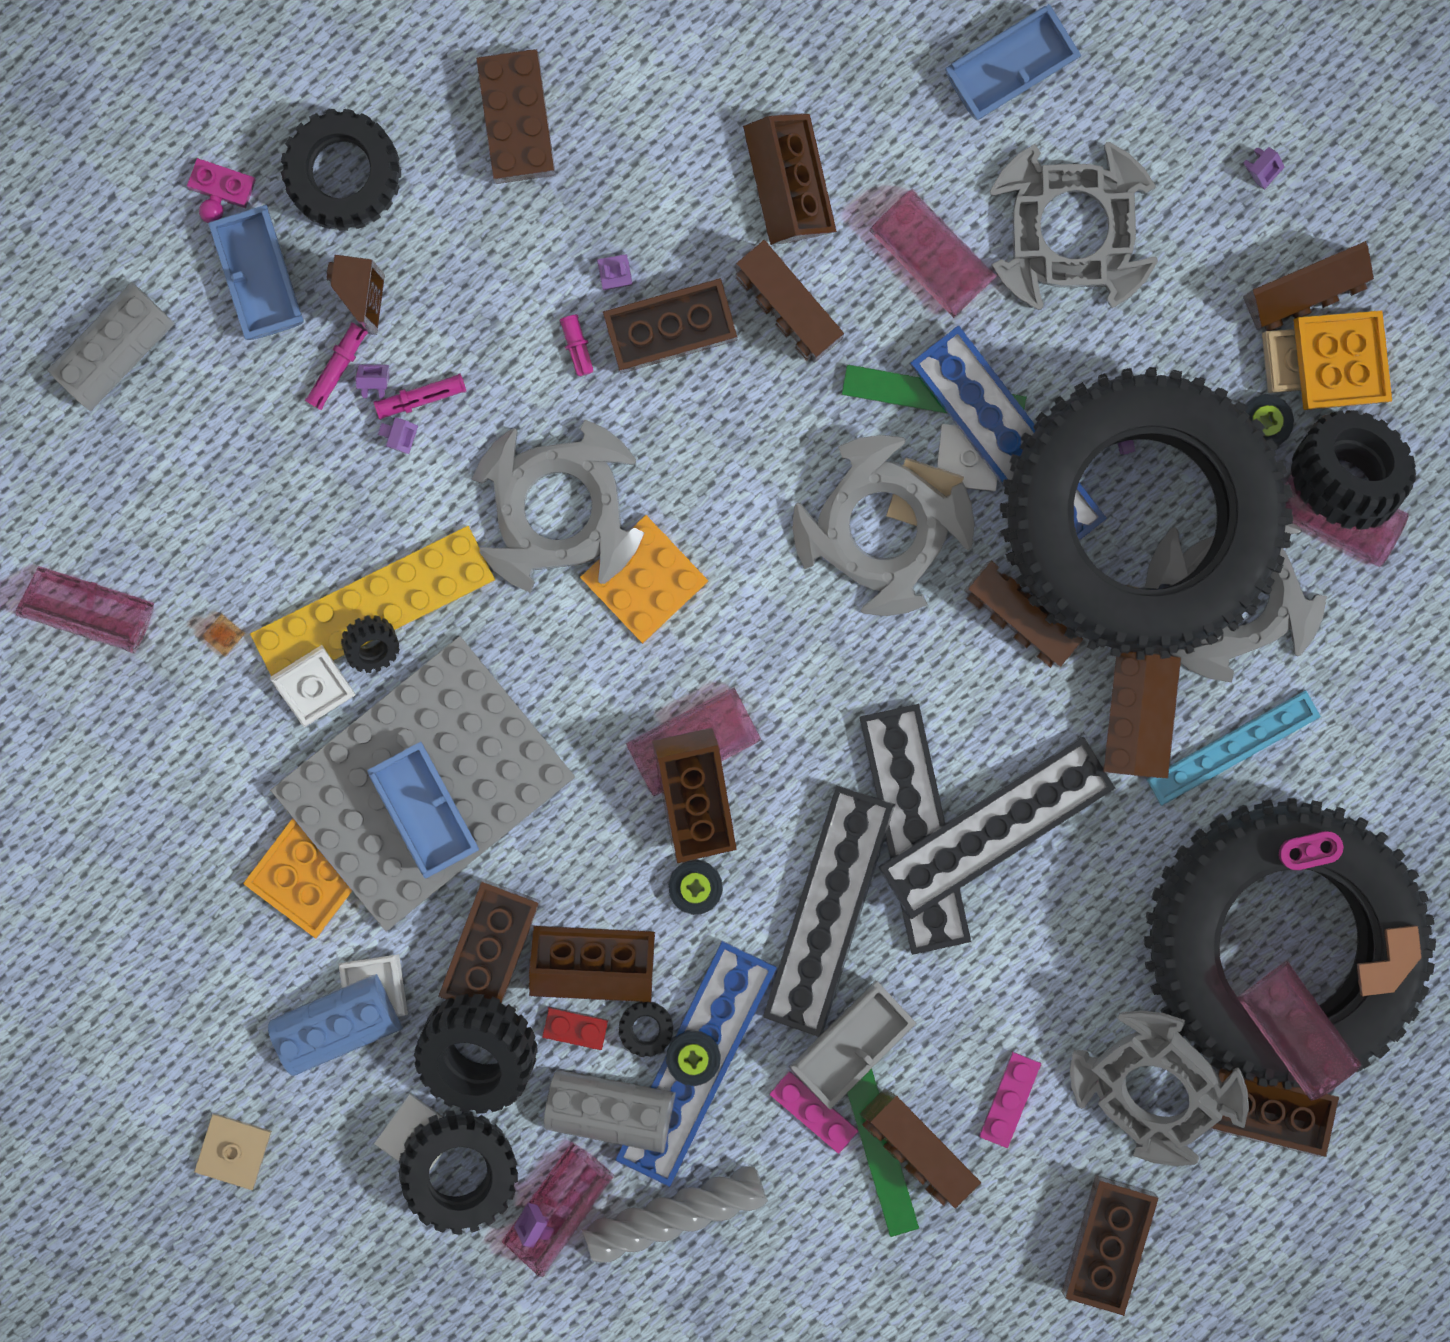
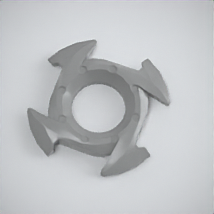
(1037, 262)
(516, 476)
(894, 575)
(1284, 609)
(1159, 1045)

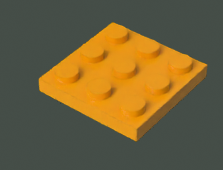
(1342, 360)
(650, 585)
(299, 881)

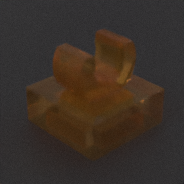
(223, 635)

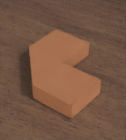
(1402, 954)

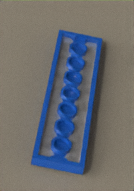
(987, 412)
(723, 1011)

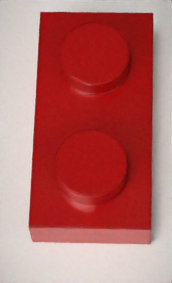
(575, 1028)

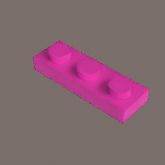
(1010, 1099)
(808, 1109)

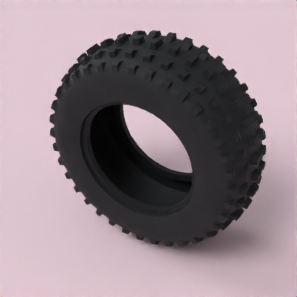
(1245, 491)
(1209, 881)

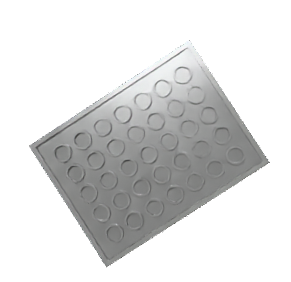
(479, 745)

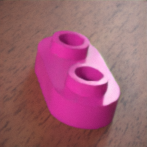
(1310, 850)

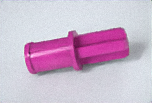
(576, 345)

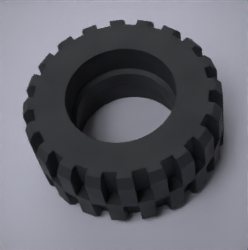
(331, 129)
(1337, 492)
(462, 1080)
(464, 1210)

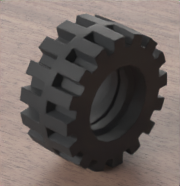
(372, 657)
(645, 1048)

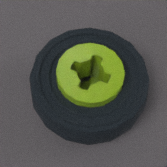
(1279, 412)
(696, 876)
(692, 1047)

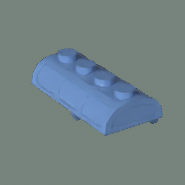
(1012, 62)
(256, 273)
(422, 810)
(333, 1025)

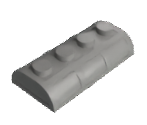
(110, 346)
(852, 1045)
(609, 1110)

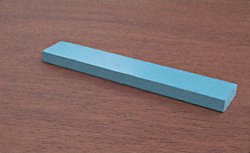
(1234, 747)

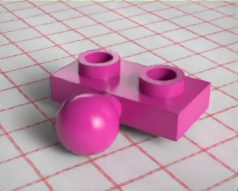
(220, 185)

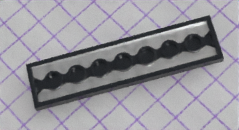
(906, 777)
(996, 827)
(829, 910)

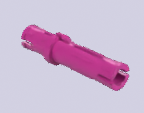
(336, 366)
(419, 396)

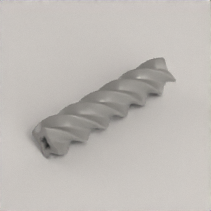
(668, 1218)

